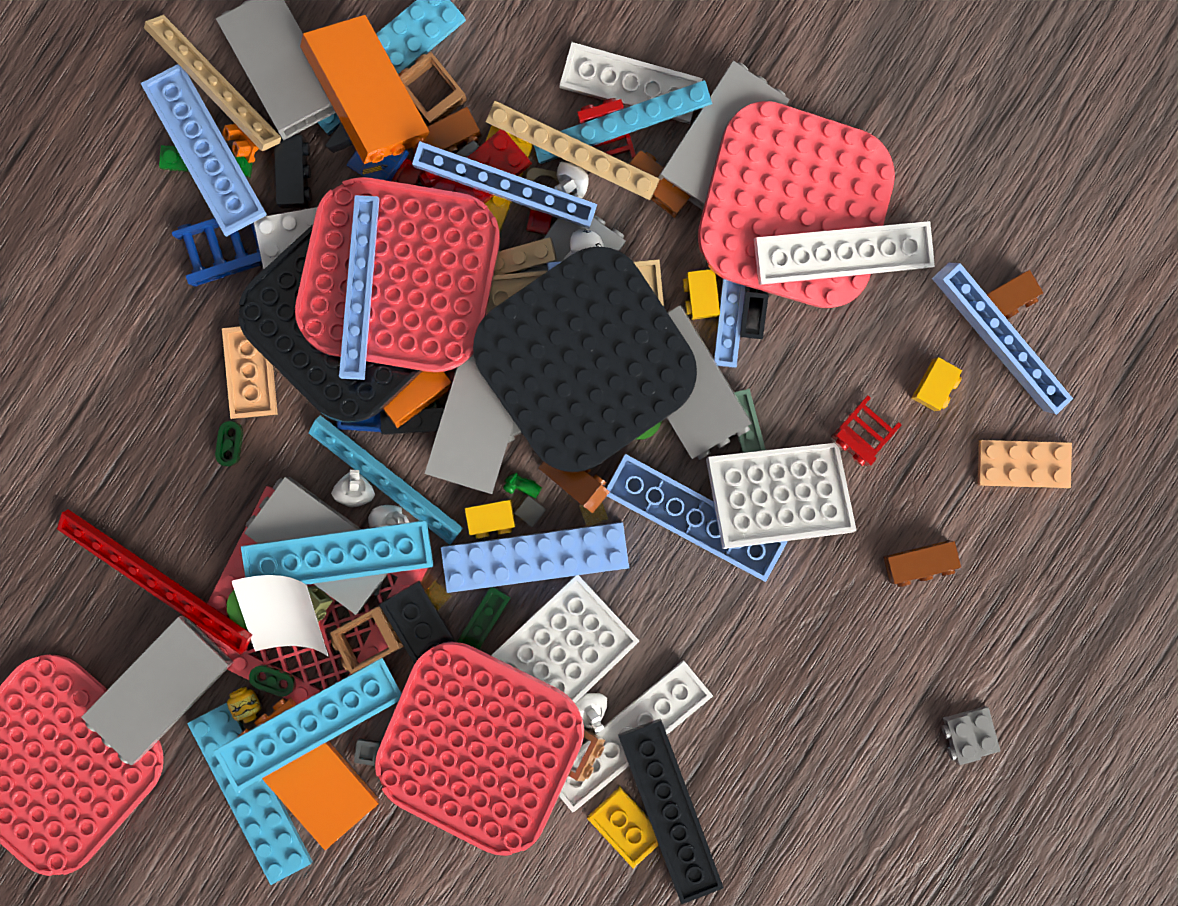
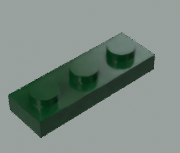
(484, 618)

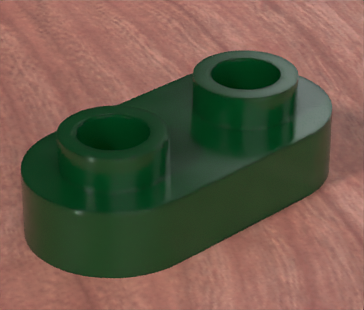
(228, 443)
(273, 680)

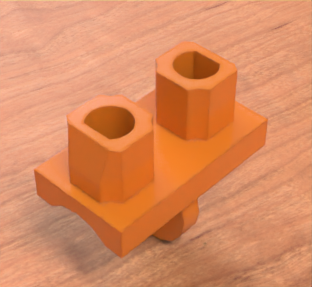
(242, 145)

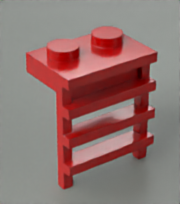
(609, 106)
(849, 440)

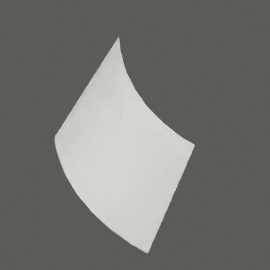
(278, 612)

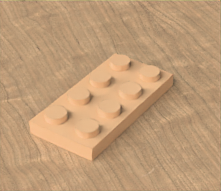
(248, 377)
(1024, 464)

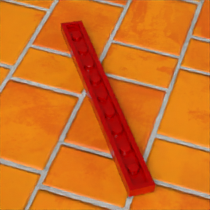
(154, 581)

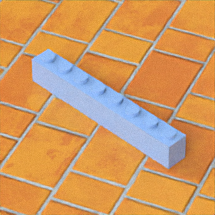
(504, 185)
(1002, 337)

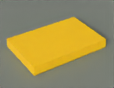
(625, 827)

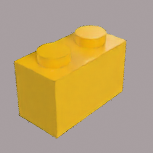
(702, 294)
(937, 384)
(490, 518)

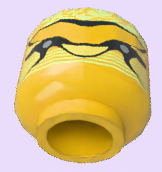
(243, 705)

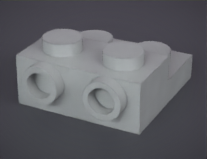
(970, 735)

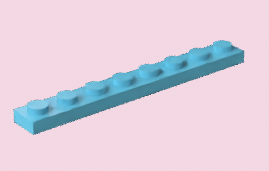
(636, 117)
(385, 479)

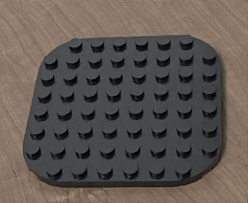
(271, 327)
(585, 359)

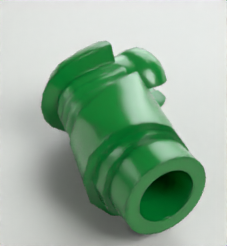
(524, 485)

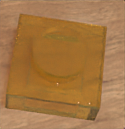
(595, 517)
(438, 594)

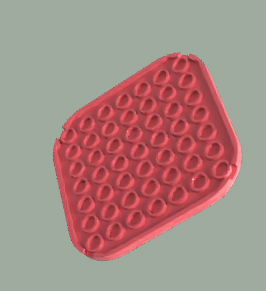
(791, 176)
(428, 275)
(479, 748)
(57, 777)

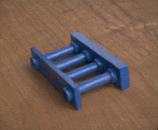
(221, 267)

